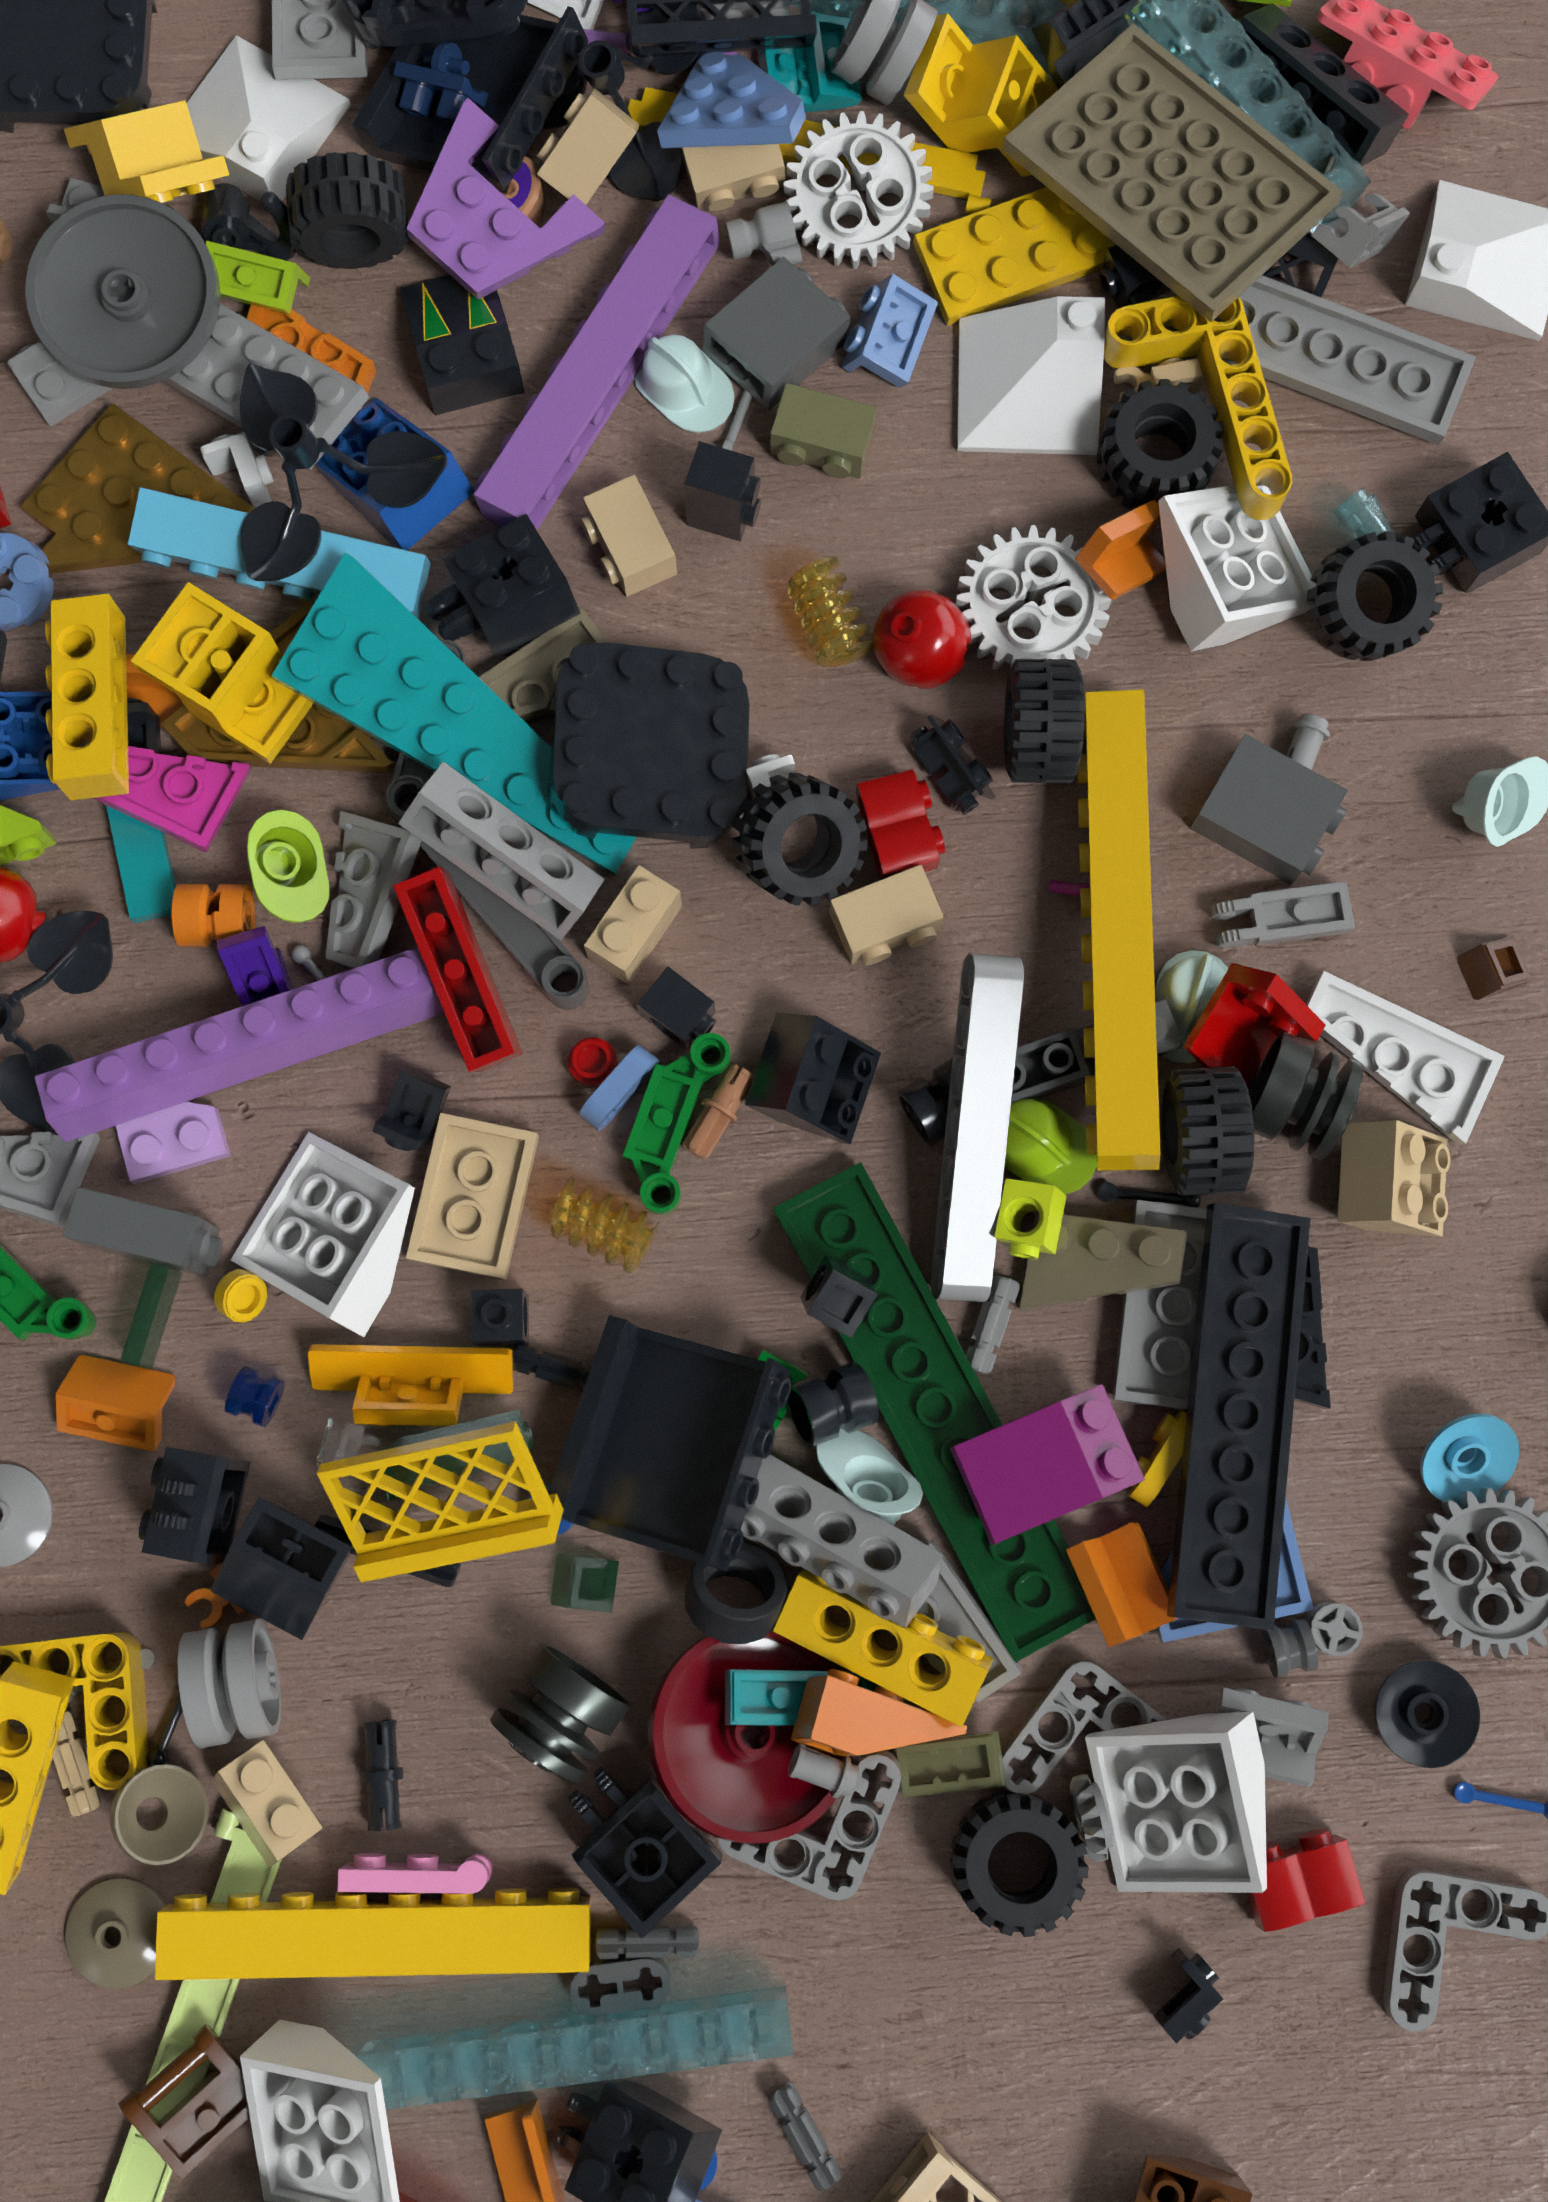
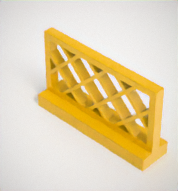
(455, 1533)

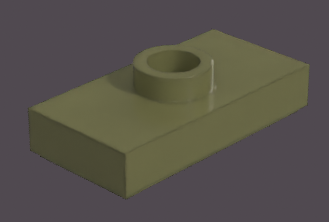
(951, 1764)

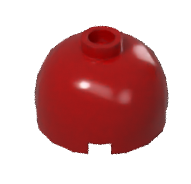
(921, 639)
(17, 914)

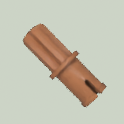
(718, 1111)

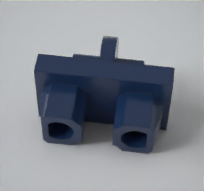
(440, 81)

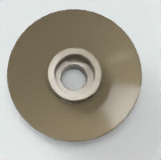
(133, 1911)

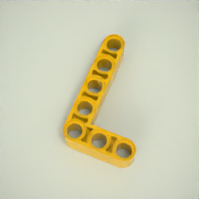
(1224, 382)
(98, 1687)

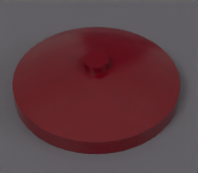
(723, 1775)

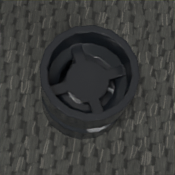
(920, 1103)
(839, 1401)

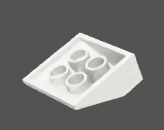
(259, 120)
(1483, 261)
(1032, 377)
(1229, 569)
(330, 1233)
(1184, 1803)
(316, 2119)

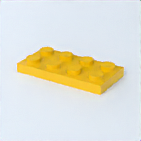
(1008, 253)

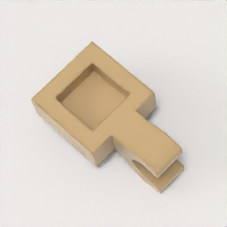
(1173, 369)

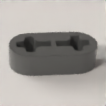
(623, 1998)

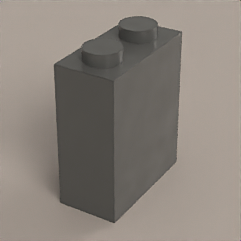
(776, 332)
(1271, 810)
(143, 1232)

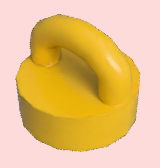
(240, 1295)

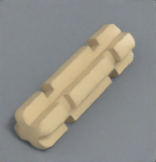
(73, 1770)

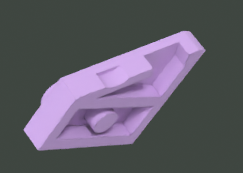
(172, 1141)

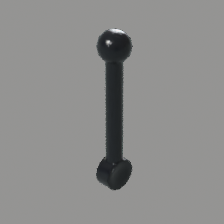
(1108, 1192)
(158, 1755)

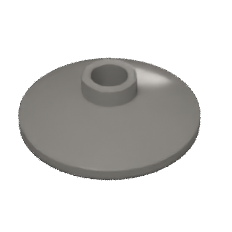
(26, 1514)

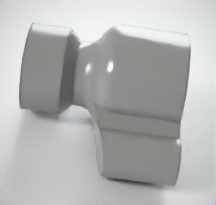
(768, 231)

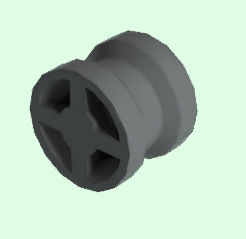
(1290, 1648)

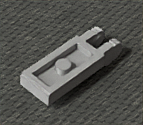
(1288, 915)

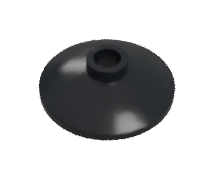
(1452, 1717)

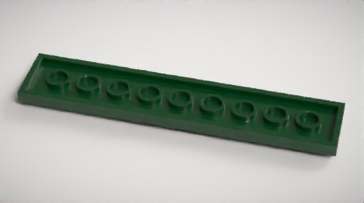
(932, 1405)

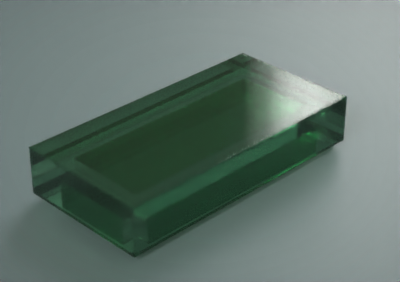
(151, 1316)

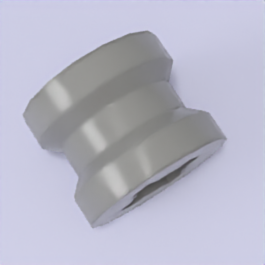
(1343, 1630)

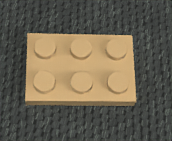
(472, 1196)

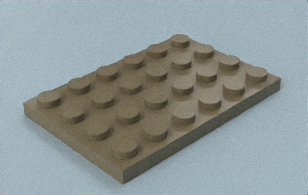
(1172, 172)

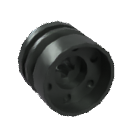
(1304, 1096)
(559, 1713)

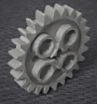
(1458, 1599)

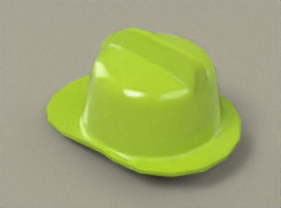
(287, 866)
(1047, 1146)

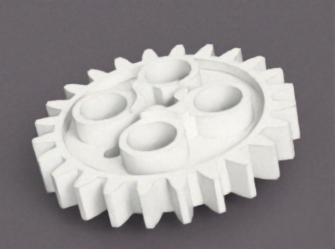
(896, 172)
(1010, 568)

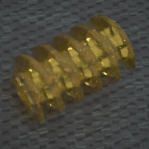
(825, 615)
(601, 1226)

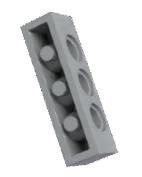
(501, 851)
(863, 1541)

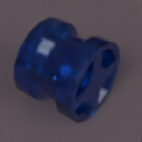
(254, 1396)

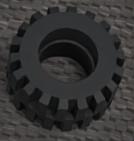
(346, 210)
(1163, 412)
(1410, 587)
(1043, 720)
(830, 857)
(1207, 1131)
(1055, 1891)

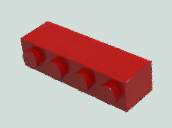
(458, 969)

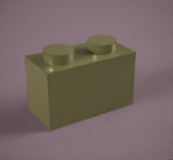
(823, 431)

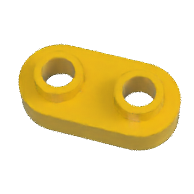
(1163, 1459)

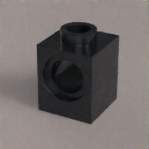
(1128, 280)
(677, 1008)
(838, 1296)
(500, 1317)

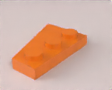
(318, 345)

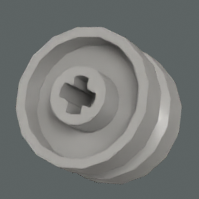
(885, 41)
(229, 1683)

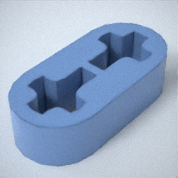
(619, 1087)

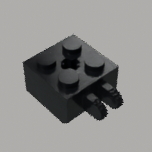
(1483, 523)
(504, 588)
(193, 1506)
(610, 1851)
(636, 2147)

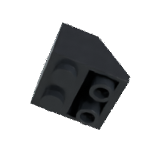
(813, 1076)
(281, 1567)

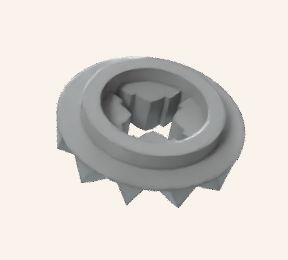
(1091, 1817)

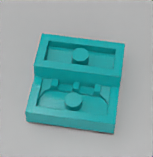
(808, 69)

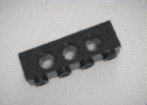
(1337, 94)

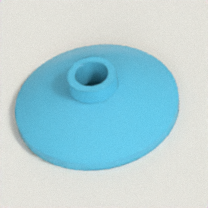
(1469, 1456)

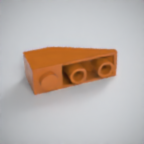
(856, 1721)

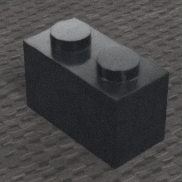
(721, 491)

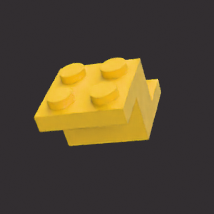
(976, 90)
(148, 153)
(223, 672)

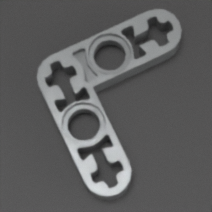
(1076, 1713)
(819, 1850)
(1443, 1912)

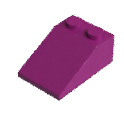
(1047, 1464)

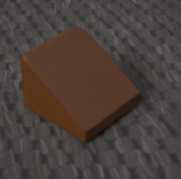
(1493, 968)

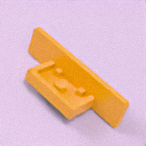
(410, 1381)

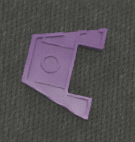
(475, 227)

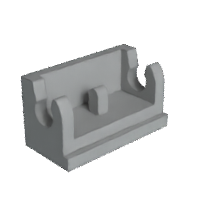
(1360, 238)

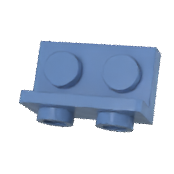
(889, 330)

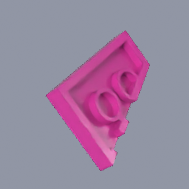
(179, 794)

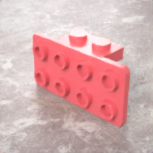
(1405, 58)

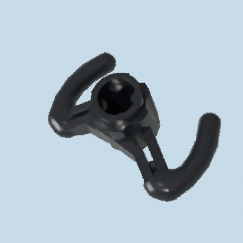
(229, 222)

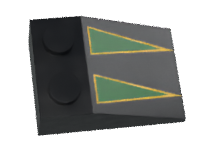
(461, 344)

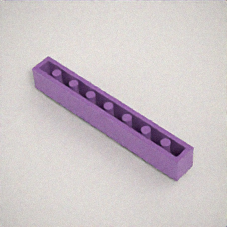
(598, 365)
(238, 1045)

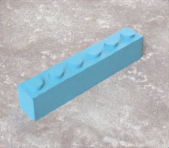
(210, 542)

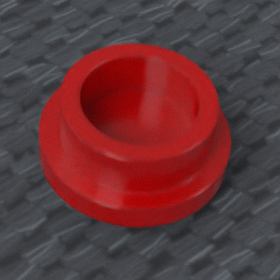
(591, 1061)

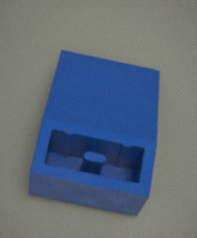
(398, 525)
(24, 744)

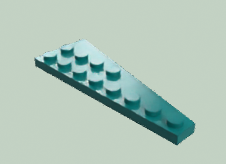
(401, 685)

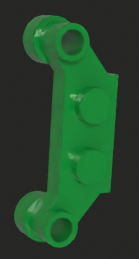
(666, 1116)
(31, 1308)

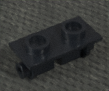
(944, 747)

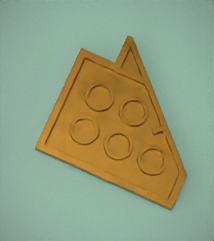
(96, 487)
(316, 744)

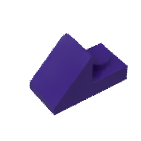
(254, 965)

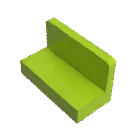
(257, 278)

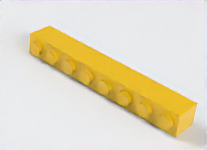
(373, 1935)

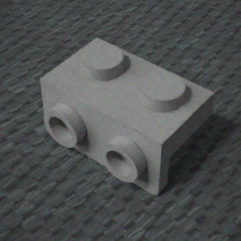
(1286, 1731)

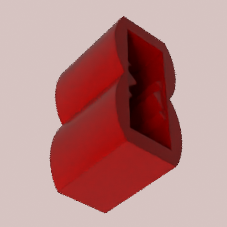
(899, 824)
(1306, 1882)

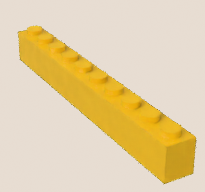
(1120, 935)

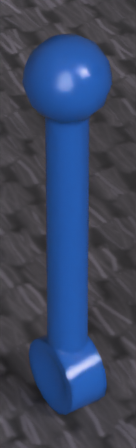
(1466, 1793)

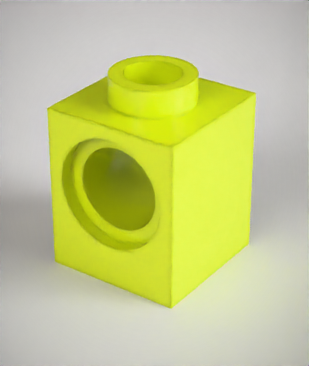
(1019, 1199)

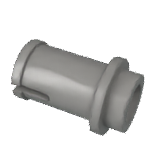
(1307, 739)
(823, 1770)

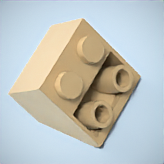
(1393, 1178)

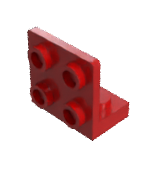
(1245, 1019)

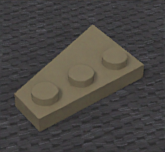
(530, 674)
(1102, 1260)

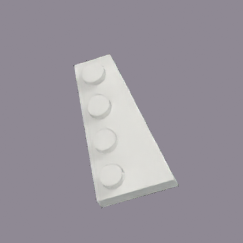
(1413, 1057)

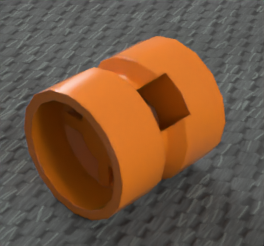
(211, 915)

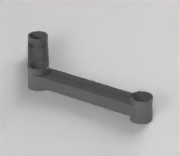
(529, 944)

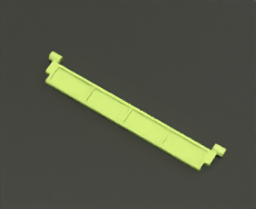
(141, 2170)

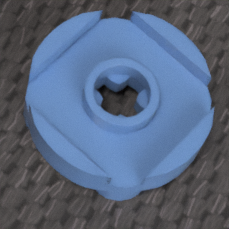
(31, 586)

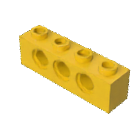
(102, 764)
(899, 1671)
(40, 1703)

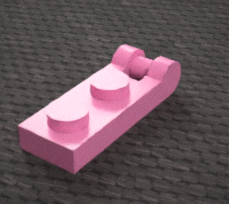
(418, 1875)

